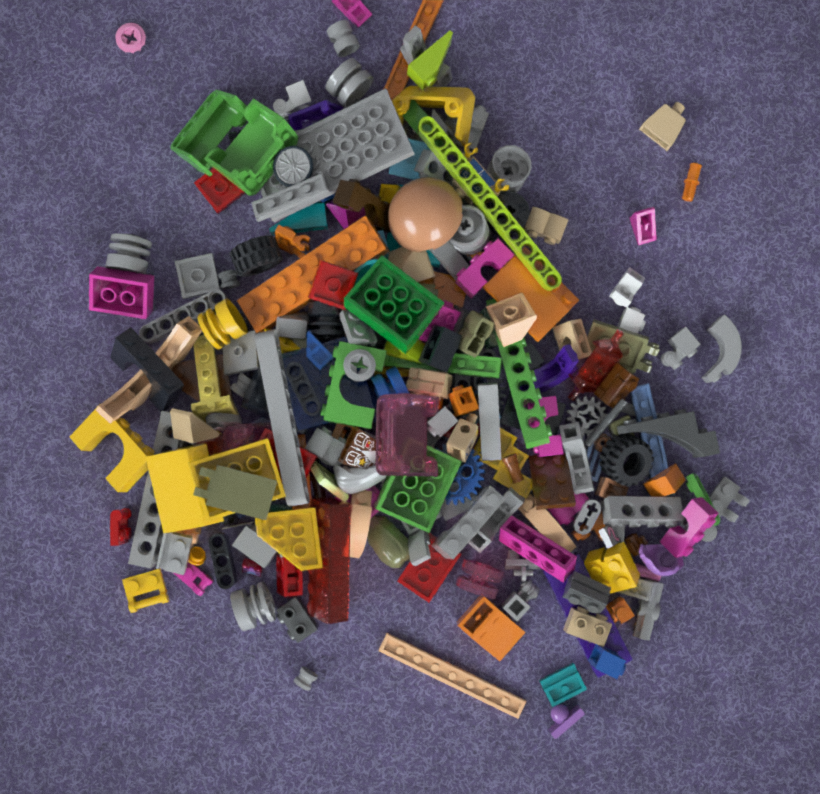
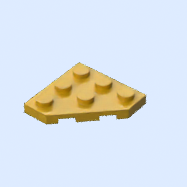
(293, 536)

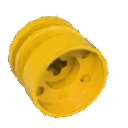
(222, 324)

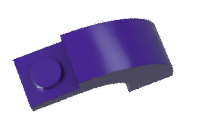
(556, 370)

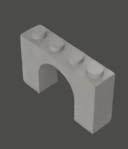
(455, 539)

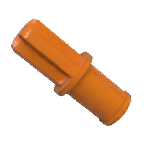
(691, 182)

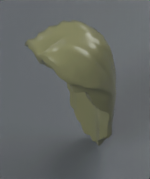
(388, 542)

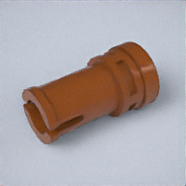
(511, 464)

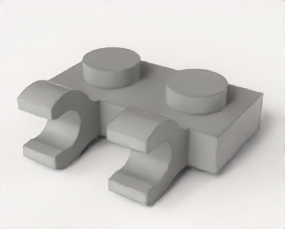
(723, 495)

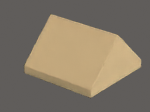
(189, 427)

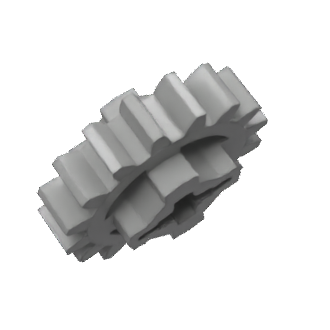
(589, 408)

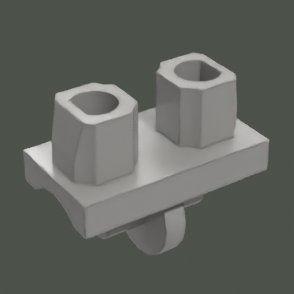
(520, 567)

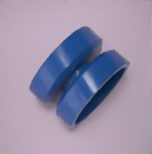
(395, 386)

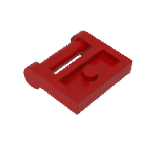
(119, 527)

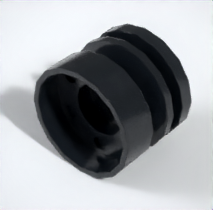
(518, 207)
(327, 321)

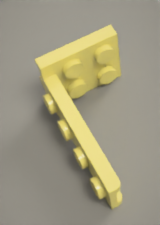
(208, 382)

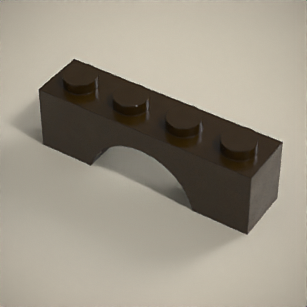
(353, 197)

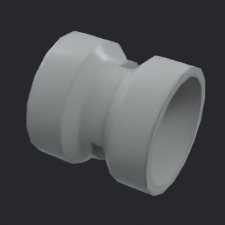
(241, 385)

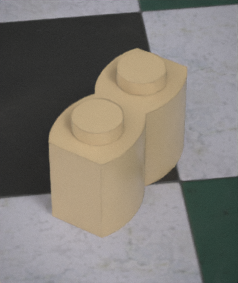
(545, 225)

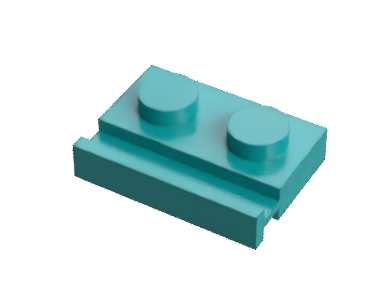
(562, 684)

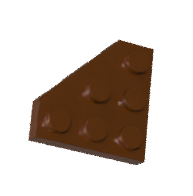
(187, 373)

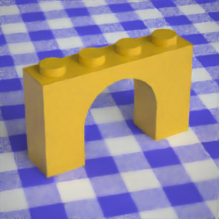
(133, 462)

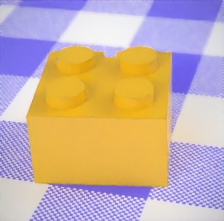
(615, 570)

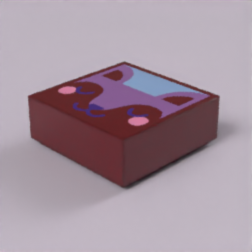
(251, 567)

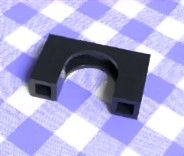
(130, 350)

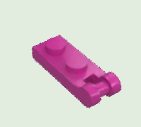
(191, 574)

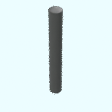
(606, 422)

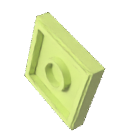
(328, 481)

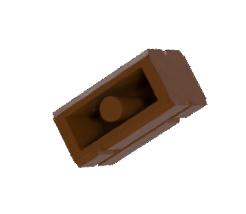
(616, 385)

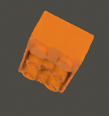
(490, 627)

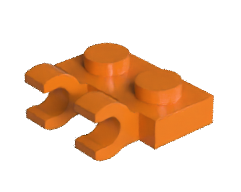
(289, 242)

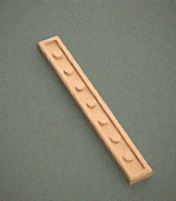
(452, 675)

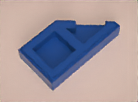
(317, 352)

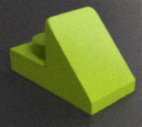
(412, 355)

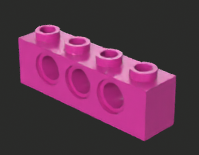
(537, 548)

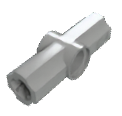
(647, 614)

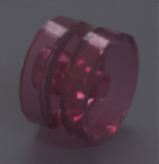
(479, 580)

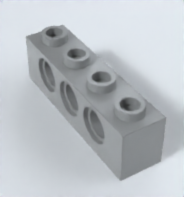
(669, 506)

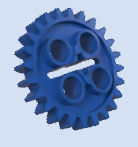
(466, 484)

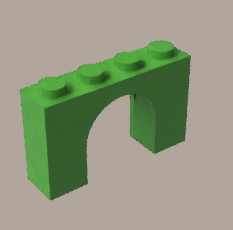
(337, 408)

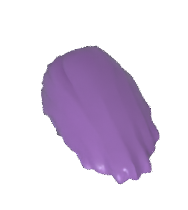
(660, 560)

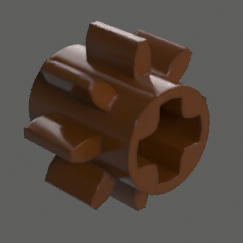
(633, 543)

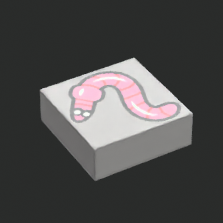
(609, 536)

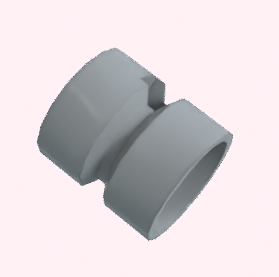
(343, 40)

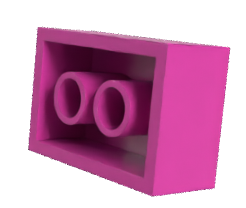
(121, 292)

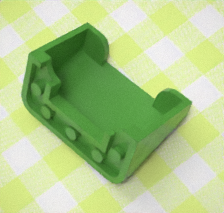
(252, 153)

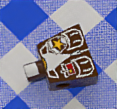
(359, 450)

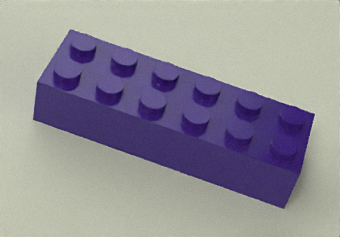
(614, 641)

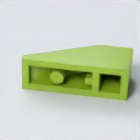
(428, 65)

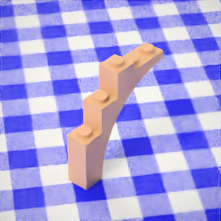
(139, 388)

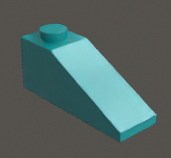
(305, 220)

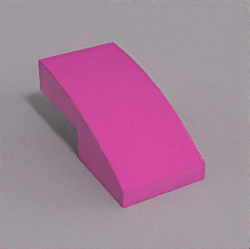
(353, 10)

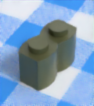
(475, 332)

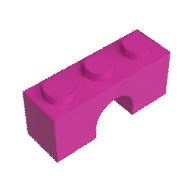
(495, 255)
(555, 445)
(700, 517)

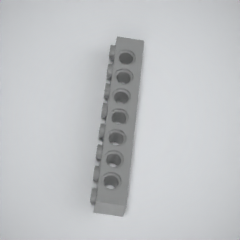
(139, 555)

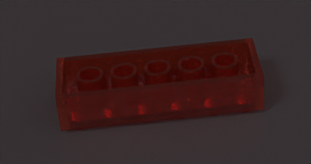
(330, 585)

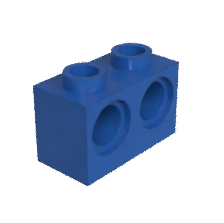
(607, 661)

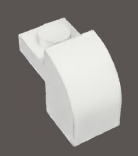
(627, 287)

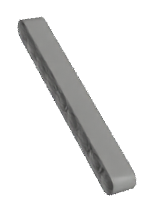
(282, 418)

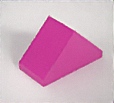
(644, 225)

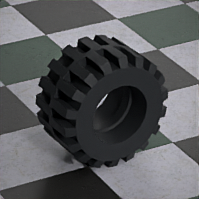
(256, 256)
(637, 465)

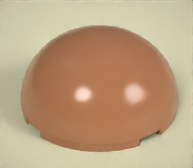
(424, 214)

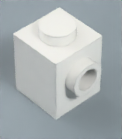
(632, 320)

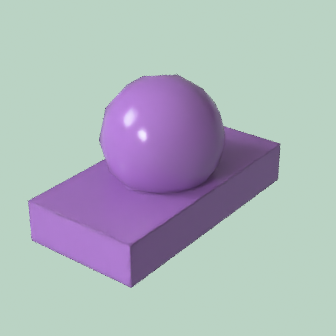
(564, 718)

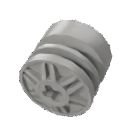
(512, 162)
(128, 254)
(249, 607)

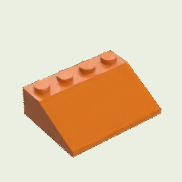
(547, 305)

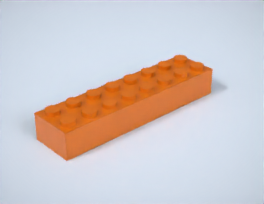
(289, 289)

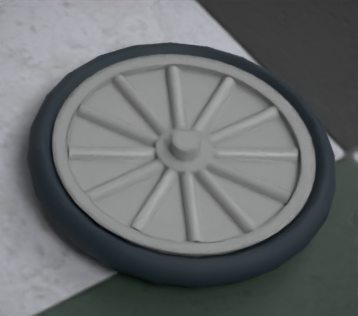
(292, 165)

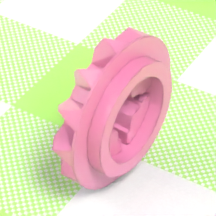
(127, 30)

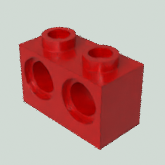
(288, 578)

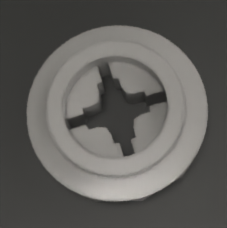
(354, 357)

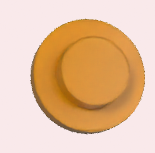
(197, 556)

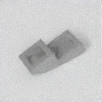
(418, 547)

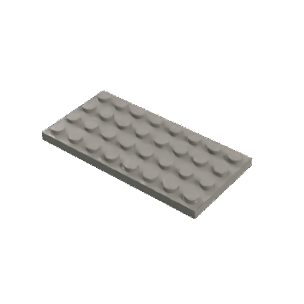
(351, 145)

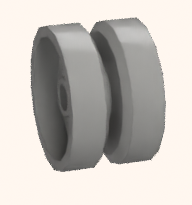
(349, 82)
(472, 233)

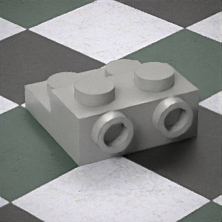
(477, 125)

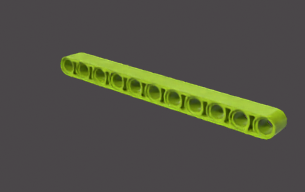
(487, 194)

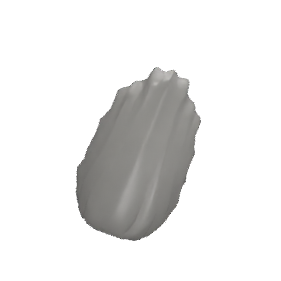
(356, 479)

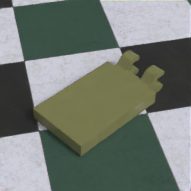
(631, 344)
(237, 491)

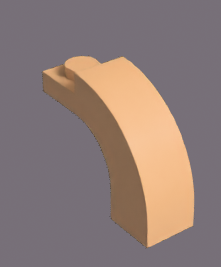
(360, 521)
(546, 524)

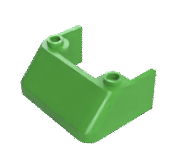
(208, 128)

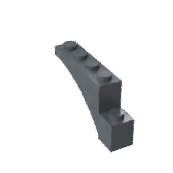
(678, 428)

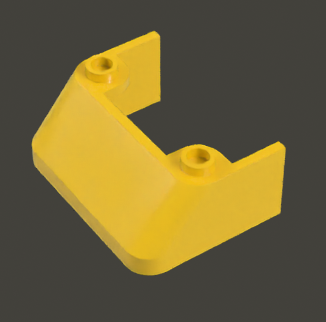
(456, 100)

